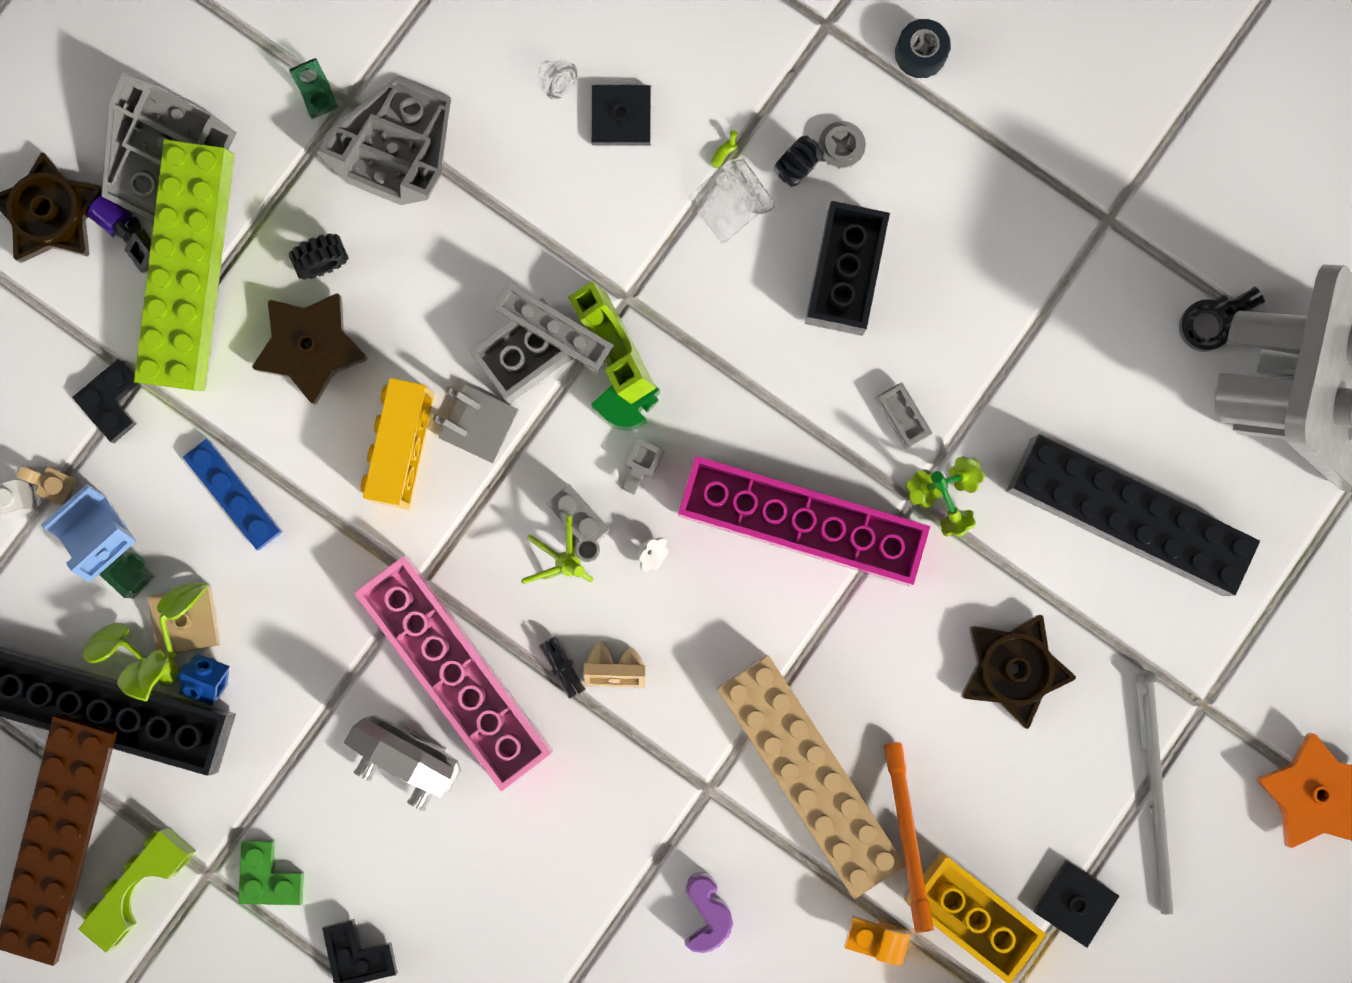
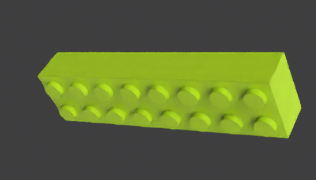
(184, 265)

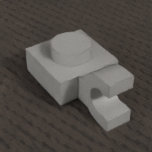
(642, 461)

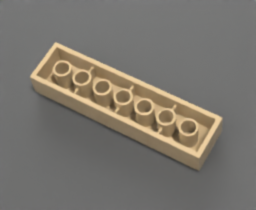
(811, 777)

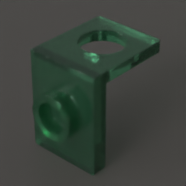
(316, 93)

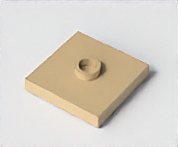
(190, 631)

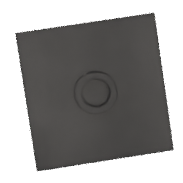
(621, 115)
(1076, 903)

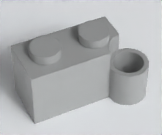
(585, 522)

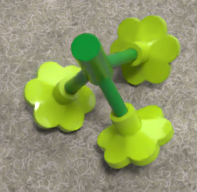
(927, 488)

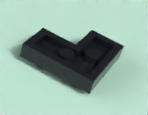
(101, 398)
(352, 963)

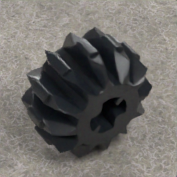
(798, 161)

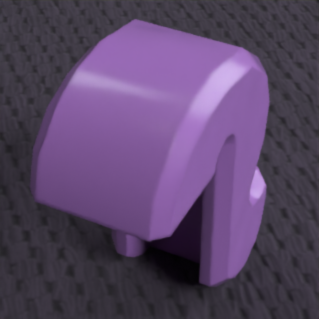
(713, 910)

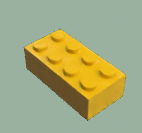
(398, 443)
(979, 919)

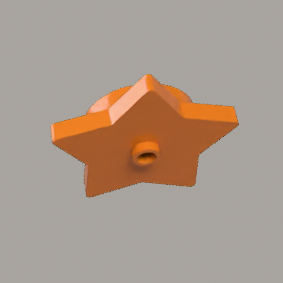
(1296, 791)

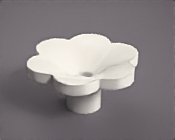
(652, 554)

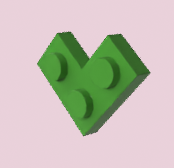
(258, 881)

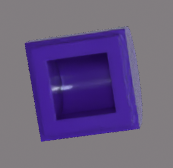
(107, 213)

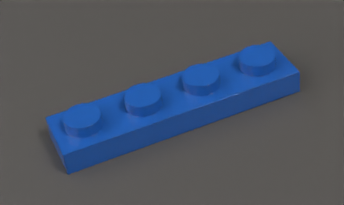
(232, 494)

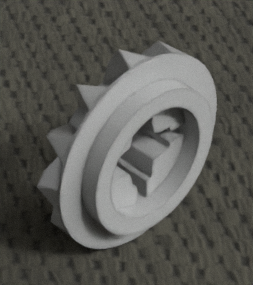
(840, 131)

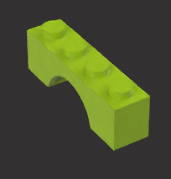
(624, 362)
(112, 918)

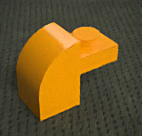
(878, 940)

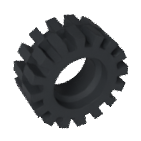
(318, 256)

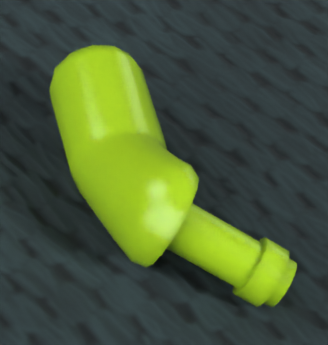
(724, 150)

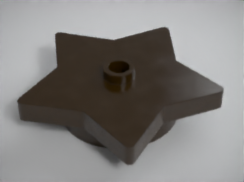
(28, 207)
(330, 348)
(1036, 675)

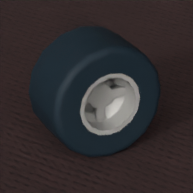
(927, 38)

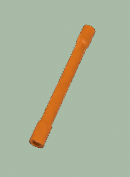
(919, 903)

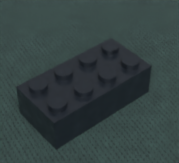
(847, 268)

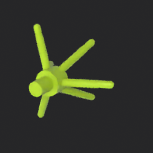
(565, 562)

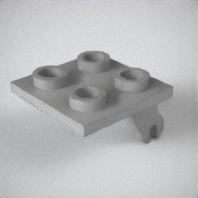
(477, 422)

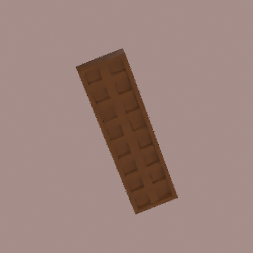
(56, 839)

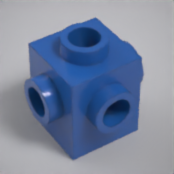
(203, 679)

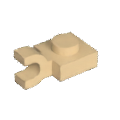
(51, 485)

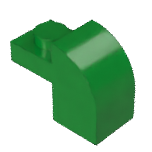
(620, 413)

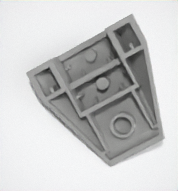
(138, 124)
(392, 142)

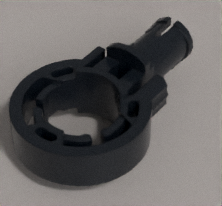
(1240, 303)

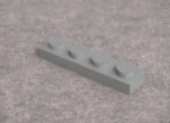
(553, 327)

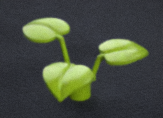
(158, 666)

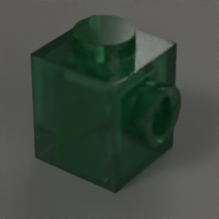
(127, 574)

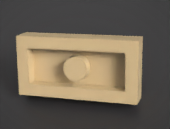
(602, 672)

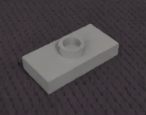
(903, 415)

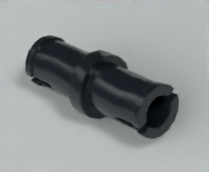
(562, 667)

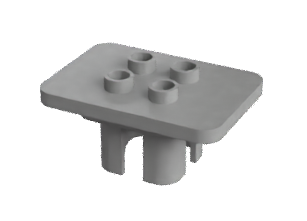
(1315, 350)

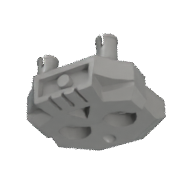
(404, 756)

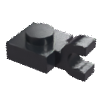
(137, 242)

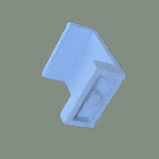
(89, 532)

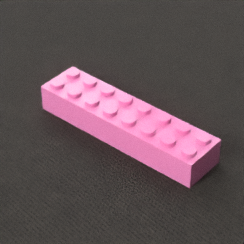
(453, 672)

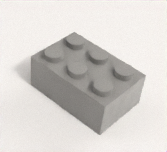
(517, 359)

